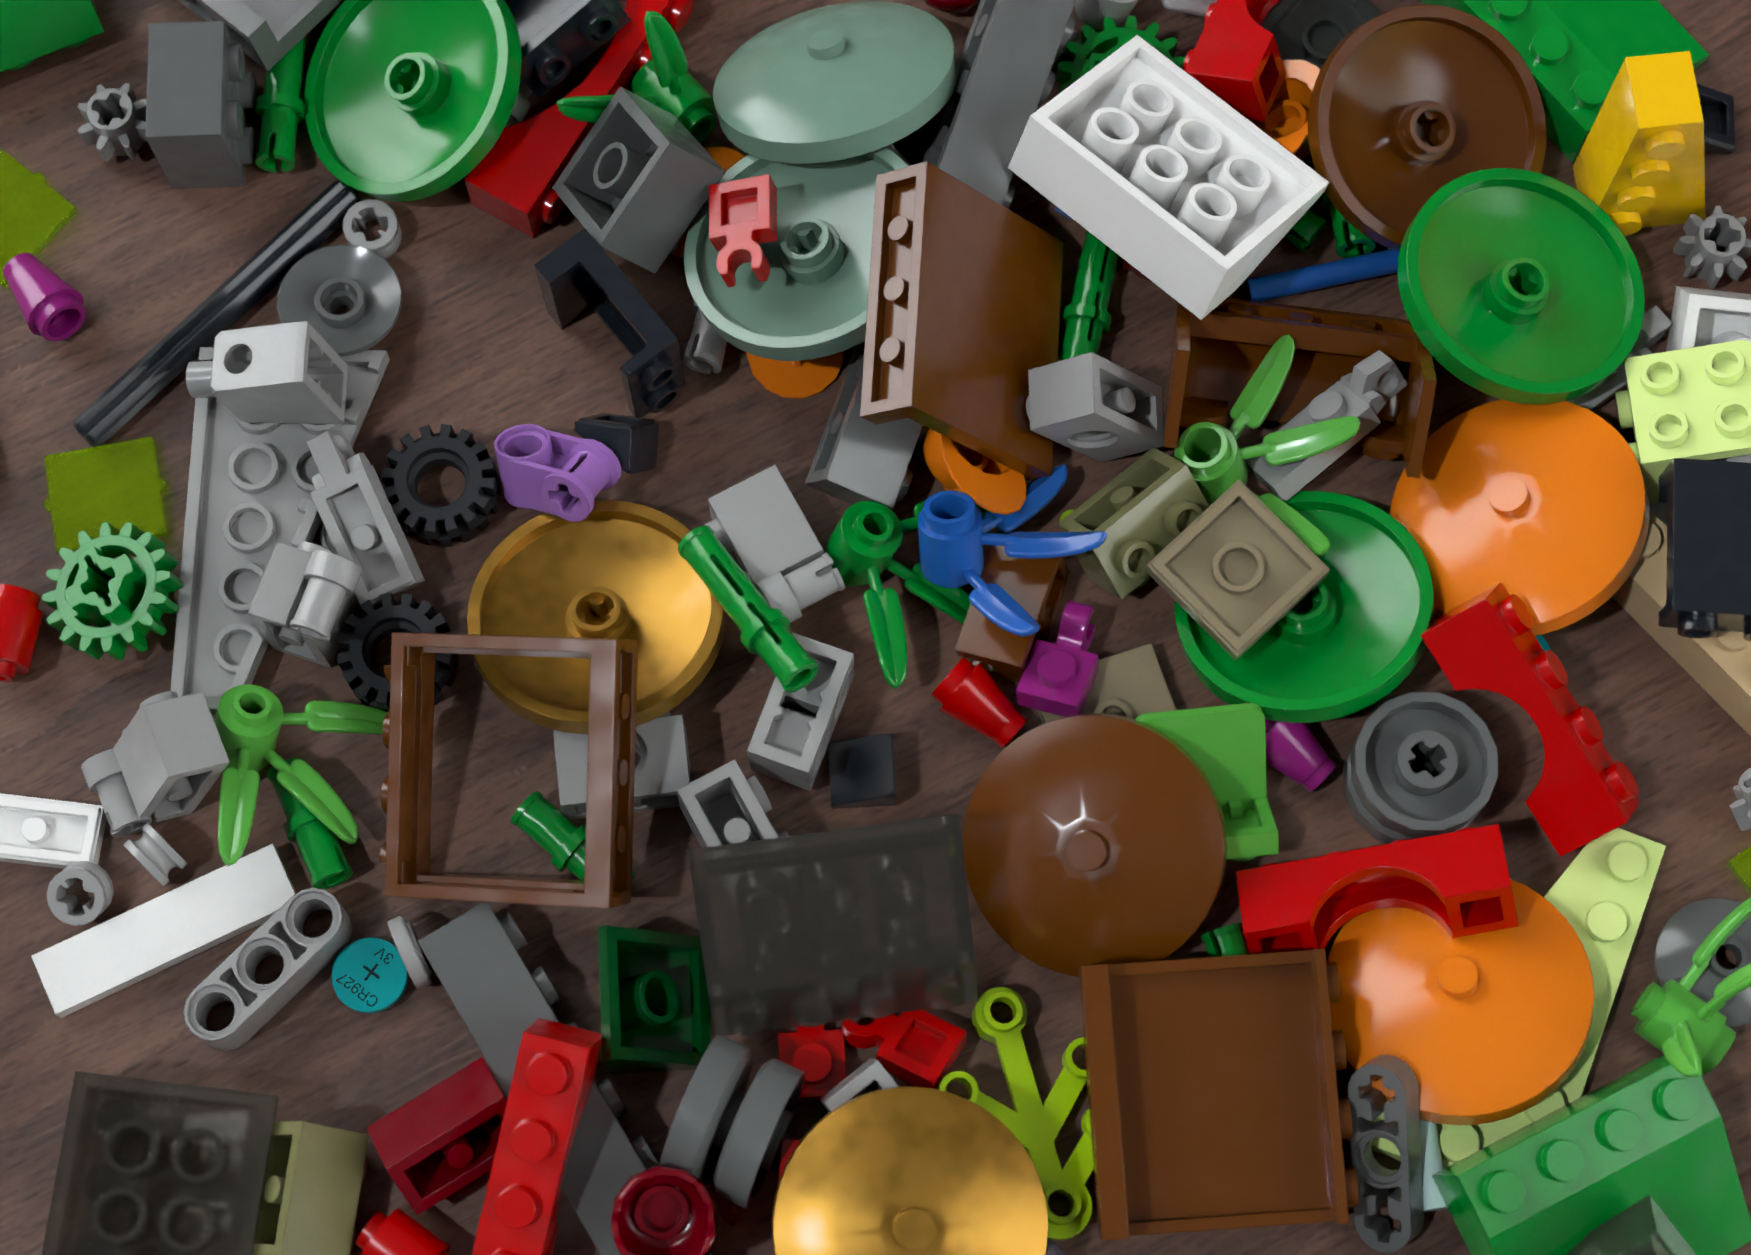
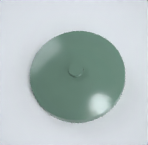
(836, 82)
(817, 265)

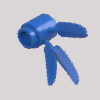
(954, 537)

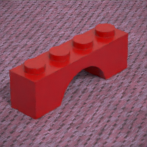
(1238, 57)
(1492, 649)
(1448, 876)
(535, 1139)

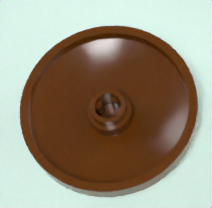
(1416, 107)
(1094, 843)

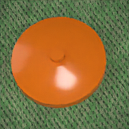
(1529, 502)
(1475, 1016)

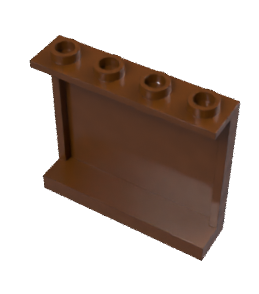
(959, 315)
(1216, 1093)

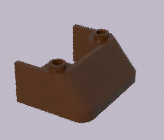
(1222, 351)

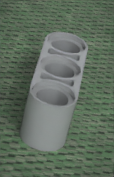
(235, 976)

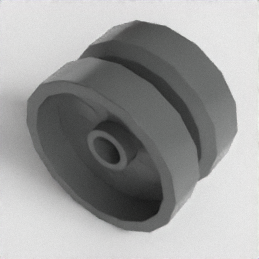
(1424, 733)
(726, 1118)

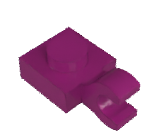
(1063, 672)

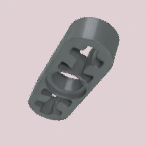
(1400, 1127)

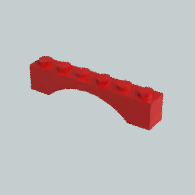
(529, 157)

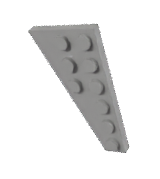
(242, 498)

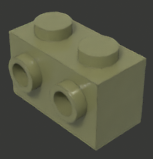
(1141, 515)
(311, 1190)

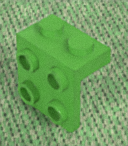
(1232, 753)

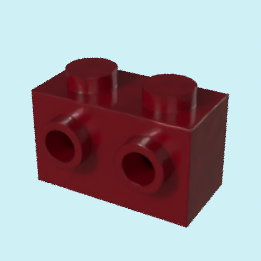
(442, 1136)

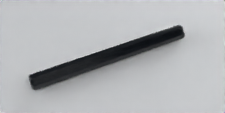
(215, 315)

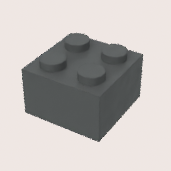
(199, 105)
(637, 180)

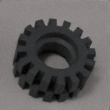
(435, 450)
(371, 628)

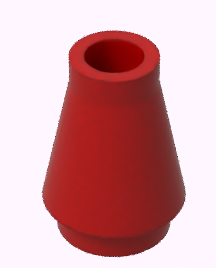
(978, 703)

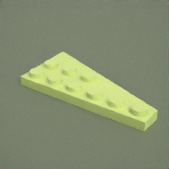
(1603, 902)

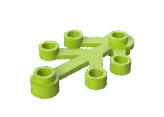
(1032, 1122)

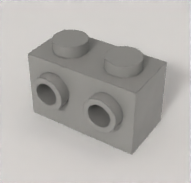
(727, 808)

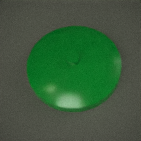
(411, 92)
(1520, 286)
(1345, 638)

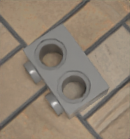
(800, 723)

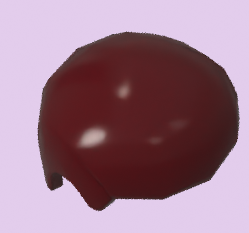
(663, 1214)

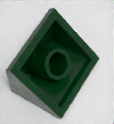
(652, 1000)

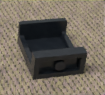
(561, 36)
(585, 278)
(1707, 547)

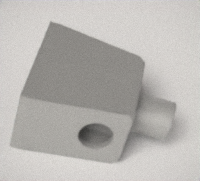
(273, 375)

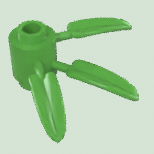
(1218, 462)
(249, 729)
(1681, 1023)

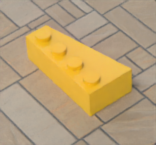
(1647, 145)

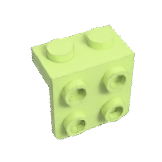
(1687, 406)

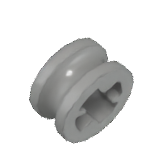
(373, 210)
(155, 854)
(65, 905)

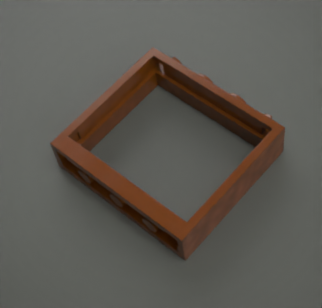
(610, 772)

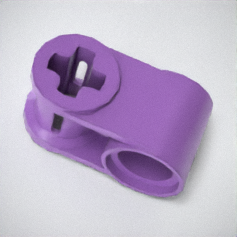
(547, 470)

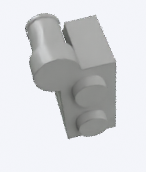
(773, 543)
(305, 601)
(158, 764)

